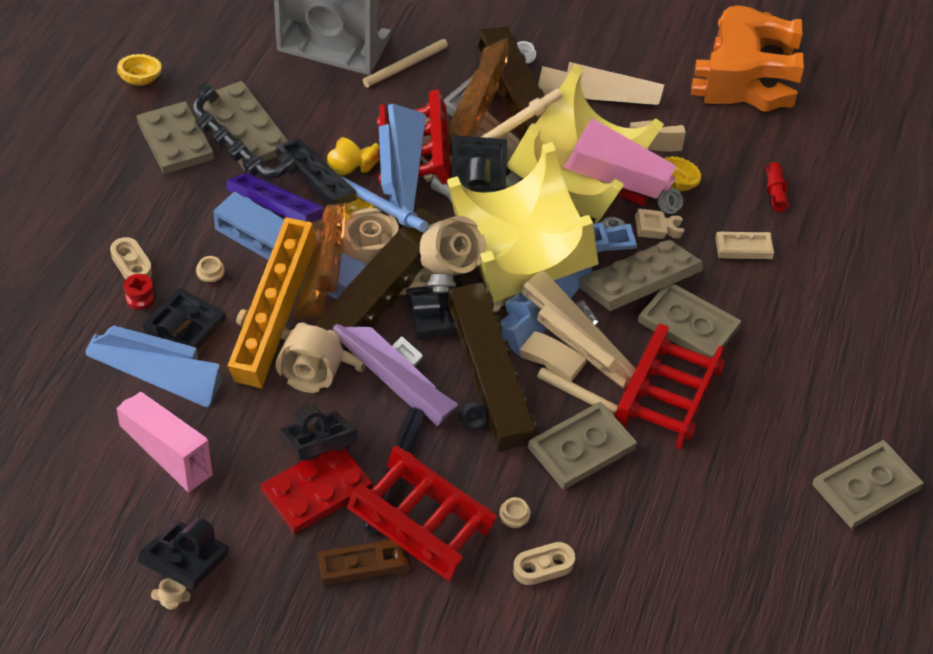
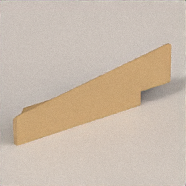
(604, 85)
(575, 329)

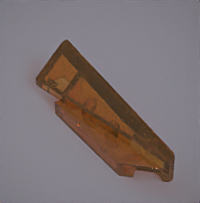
(480, 90)
(324, 265)

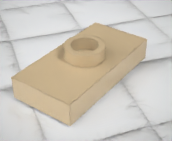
(744, 245)

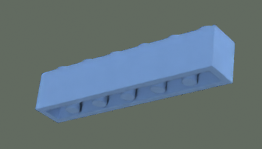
(258, 231)

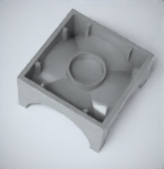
(331, 32)

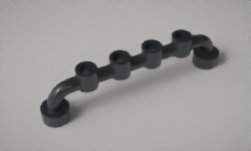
(236, 147)

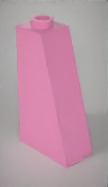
(611, 156)
(167, 440)

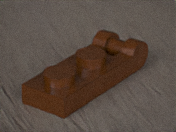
(362, 562)

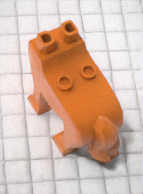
(738, 62)

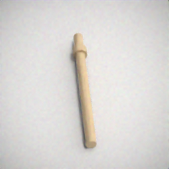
(536, 108)

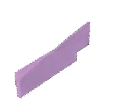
(396, 372)

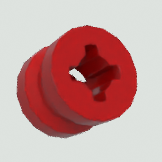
(139, 291)

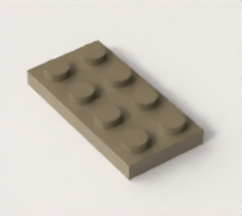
(246, 121)
(640, 275)

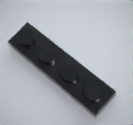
(318, 173)

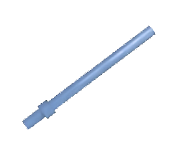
(405, 216)

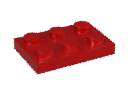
(314, 488)

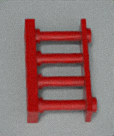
(439, 132)
(651, 365)
(408, 534)

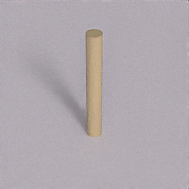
(575, 390)

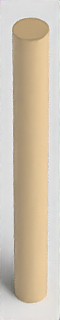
(405, 63)

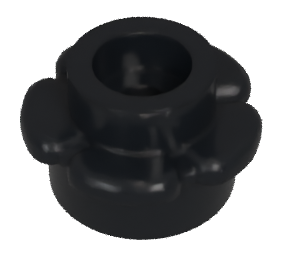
(473, 423)

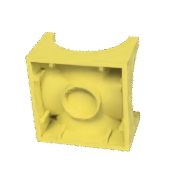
(563, 126)
(528, 228)

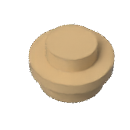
(210, 269)
(514, 512)

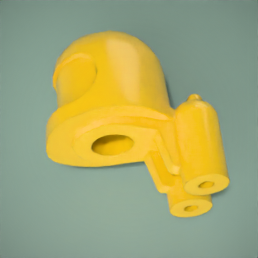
(348, 157)

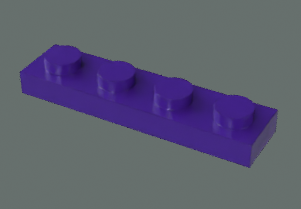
(275, 198)

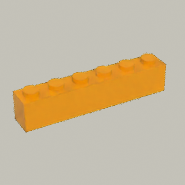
(272, 303)

